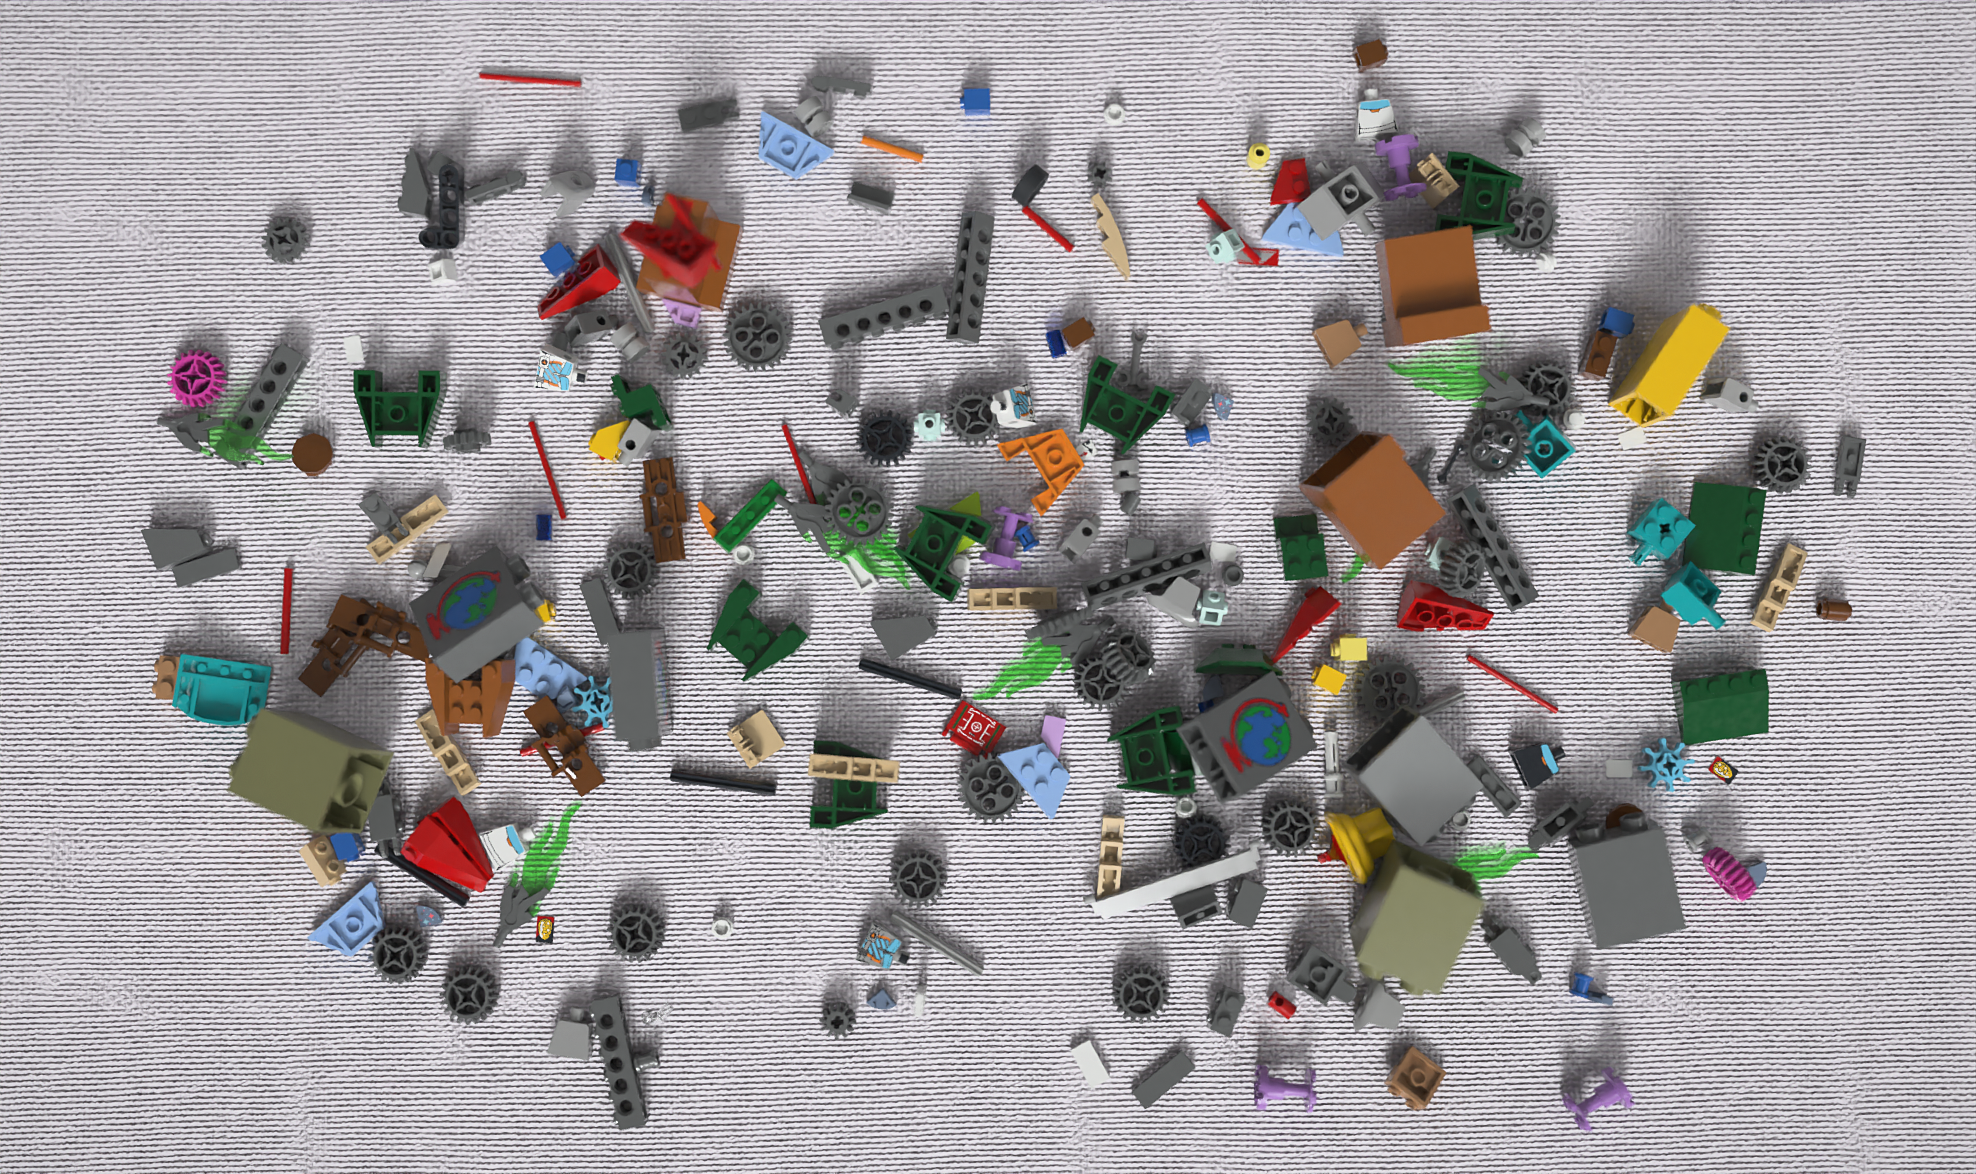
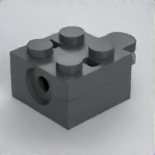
(1321, 976)

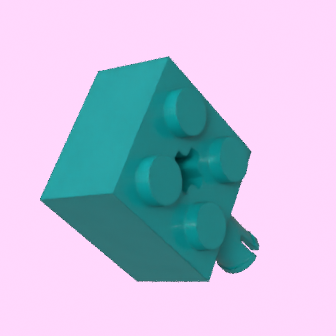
(1546, 432)
(1647, 531)
(1693, 596)

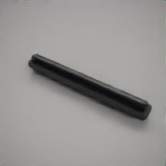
(909, 678)
(723, 782)
(426, 877)

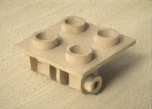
(1436, 177)
(756, 739)

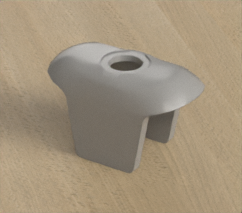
(574, 194)
(1178, 601)
(1378, 1008)

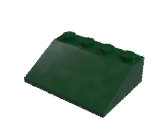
(1725, 529)
(1722, 706)

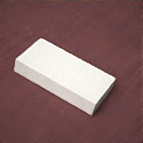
(861, 578)
(1090, 1063)

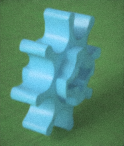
(589, 703)
(1661, 757)

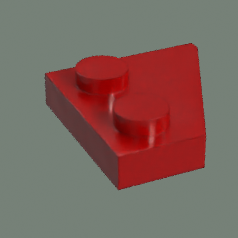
(1291, 183)

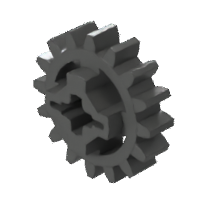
(280, 250)
(675, 355)
(1328, 412)
(467, 441)

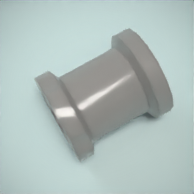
(1697, 839)

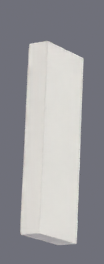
(920, 1000)

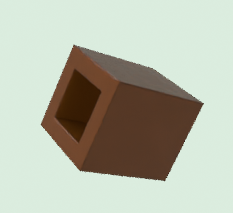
(1370, 55)
(1078, 333)

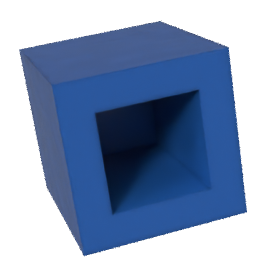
(976, 102)
(628, 173)
(558, 259)
(1616, 323)
(347, 846)

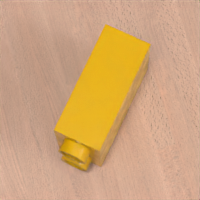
(1670, 364)

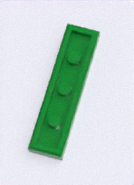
(749, 516)

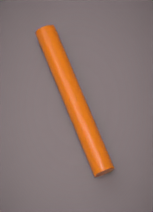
(892, 149)

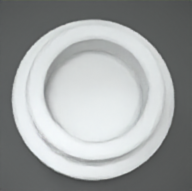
(1114, 114)
(1546, 261)
(1573, 419)
(744, 554)
(959, 565)
(1185, 807)
(1460, 820)
(722, 927)

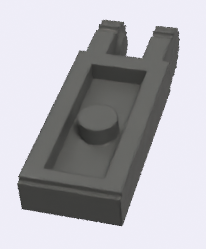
(841, 86)
(707, 115)
(496, 188)
(1849, 465)
(382, 516)

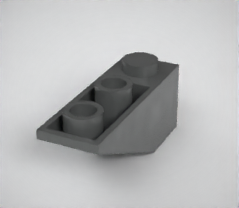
(416, 192)

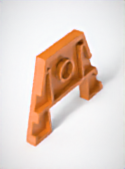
(1053, 458)

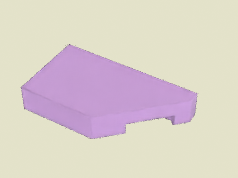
(683, 313)
(1053, 733)

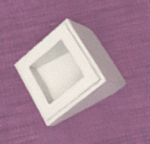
(442, 271)

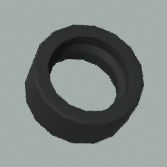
(1030, 185)

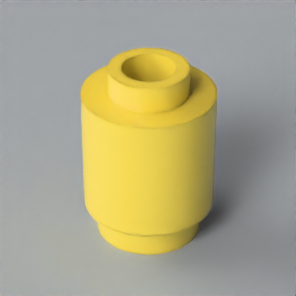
(1255, 161)

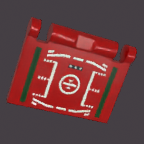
(974, 730)

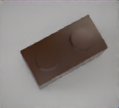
(1597, 356)

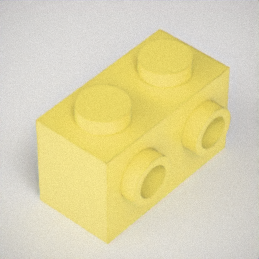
(1348, 648)

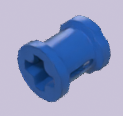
(1197, 435)
(1026, 538)
(1581, 985)

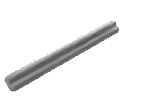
(629, 283)
(937, 943)

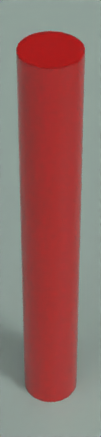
(1048, 228)

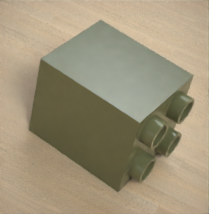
(309, 771)
(1415, 919)

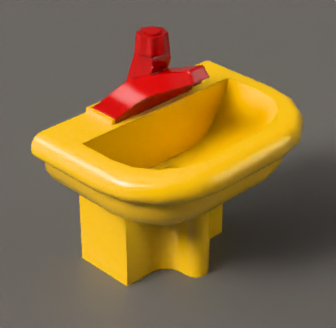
(1357, 841)

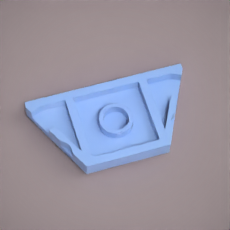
(789, 148)
(1295, 231)
(543, 671)
(1039, 775)
(353, 923)

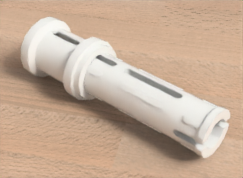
(1332, 774)

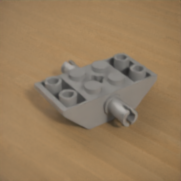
(1342, 200)

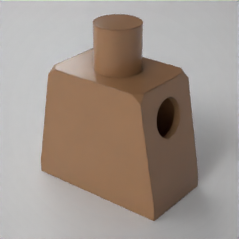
(1339, 341)
(1656, 627)

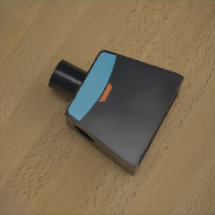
(1536, 763)

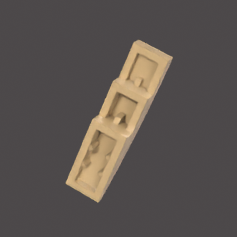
(1113, 244)
(415, 522)
(1778, 587)
(1012, 598)
(448, 753)
(854, 768)
(1110, 855)

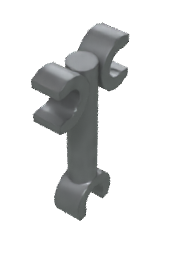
(1133, 378)

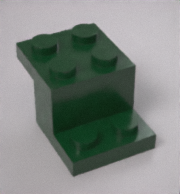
(641, 402)
(1300, 547)

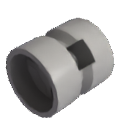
(812, 114)
(1523, 139)
(628, 340)
(1129, 483)

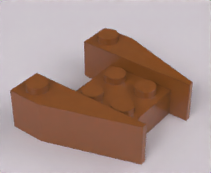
(471, 700)

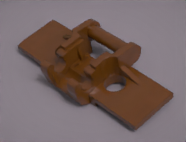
(670, 510)
(382, 621)
(334, 647)
(568, 741)

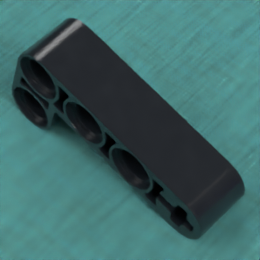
(445, 205)

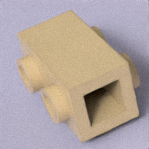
(323, 861)

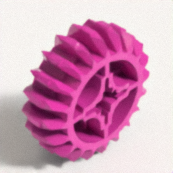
(197, 361)
(1729, 874)

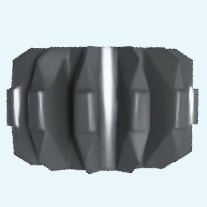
(831, 1015)

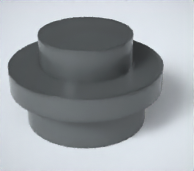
(1233, 575)

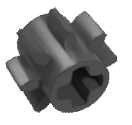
(1102, 170)

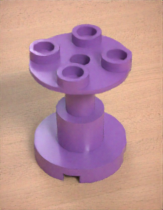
(1399, 159)
(1004, 546)
(1277, 1088)
(1604, 1095)

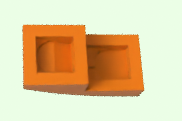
(708, 518)

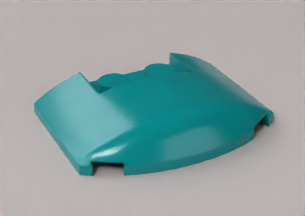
(220, 689)

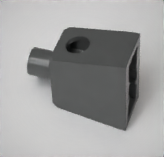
(589, 327)

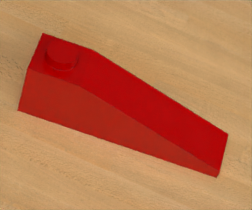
(678, 253)
(589, 281)
(1430, 607)
(1312, 610)
(458, 823)
(436, 852)

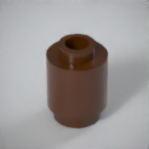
(1833, 609)

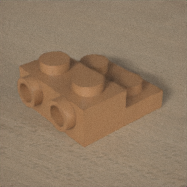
(167, 674)
(1415, 1079)

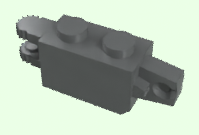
(385, 820)
(1560, 823)
(1511, 952)

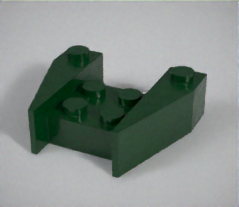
(1483, 196)
(400, 411)
(1117, 411)
(937, 543)
(750, 638)
(1147, 755)
(851, 798)

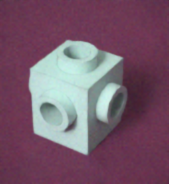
(1224, 246)
(932, 433)
(1433, 552)
(1211, 607)

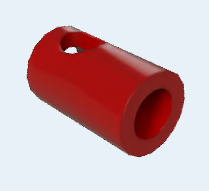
(1281, 1005)

